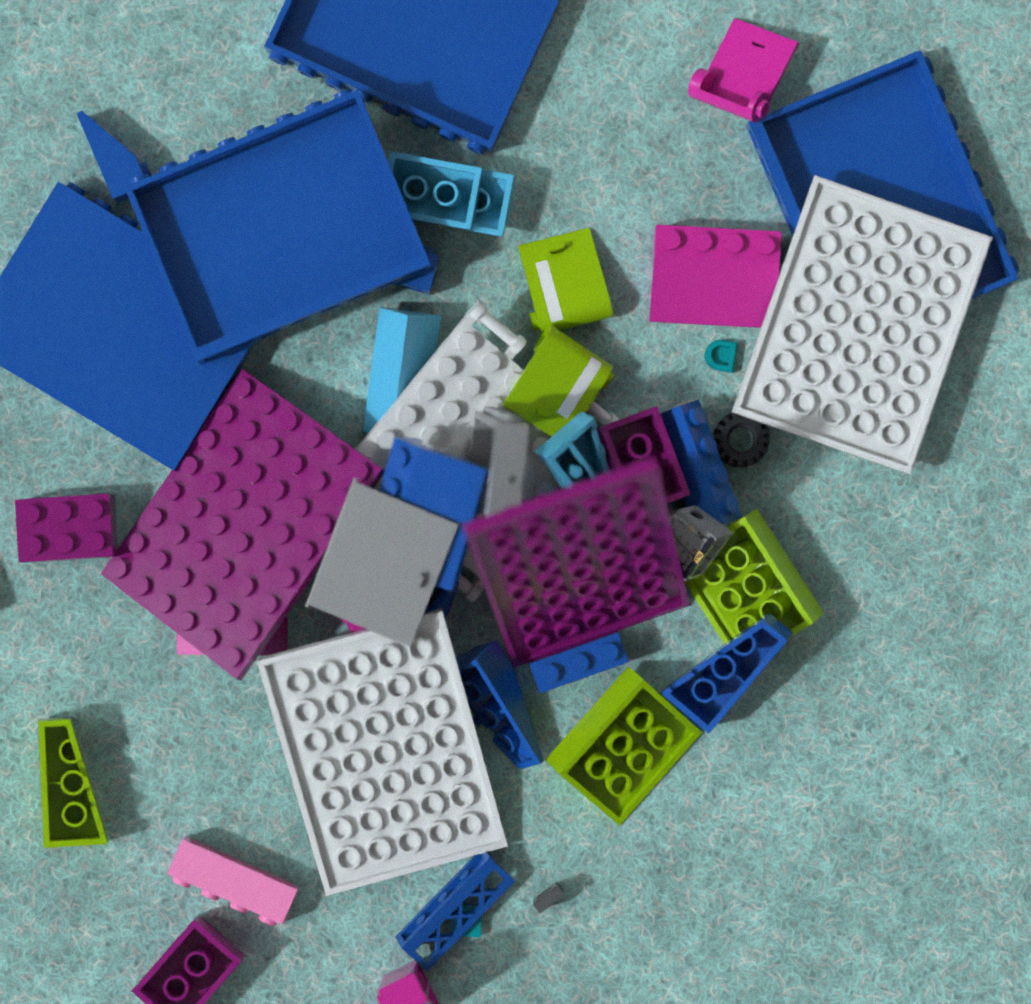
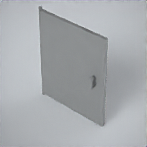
(379, 563)

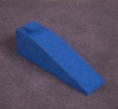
(498, 703)

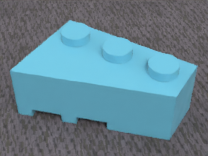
(574, 452)

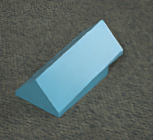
(454, 193)
(401, 349)

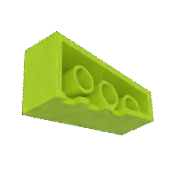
(67, 793)

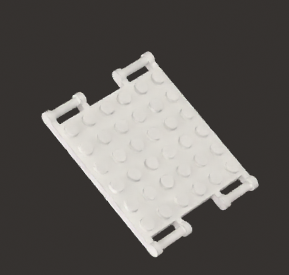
(442, 405)

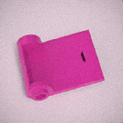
(744, 74)

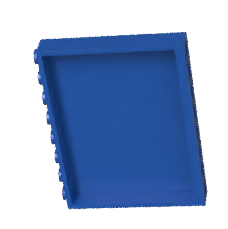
(429, 59)
(888, 140)
(277, 226)
(100, 332)

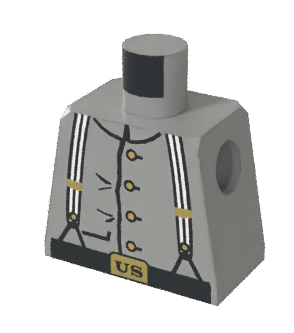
(696, 539)

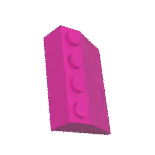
(713, 275)

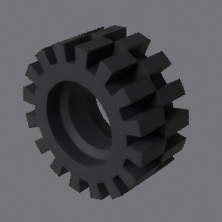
(741, 458)

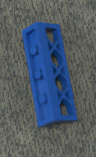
(446, 901)

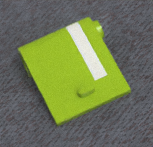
(565, 285)
(559, 381)

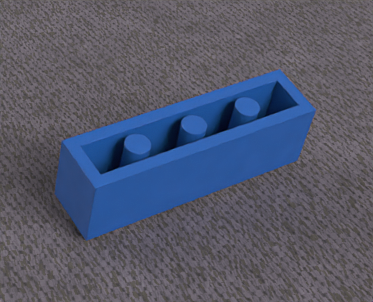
(700, 462)

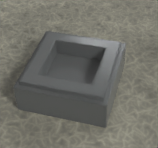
(548, 897)

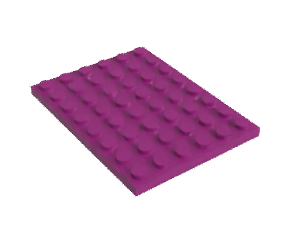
(240, 524)
(579, 562)

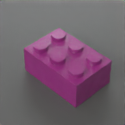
(640, 439)
(66, 528)
(190, 967)

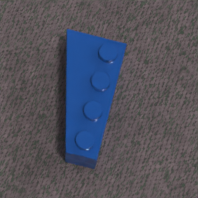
(721, 678)

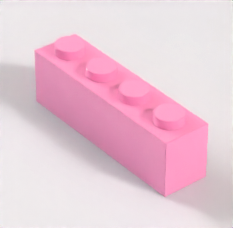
(232, 880)

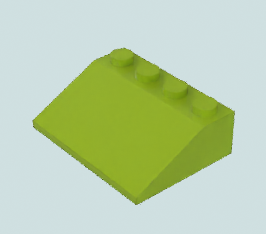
(752, 580)
(623, 746)

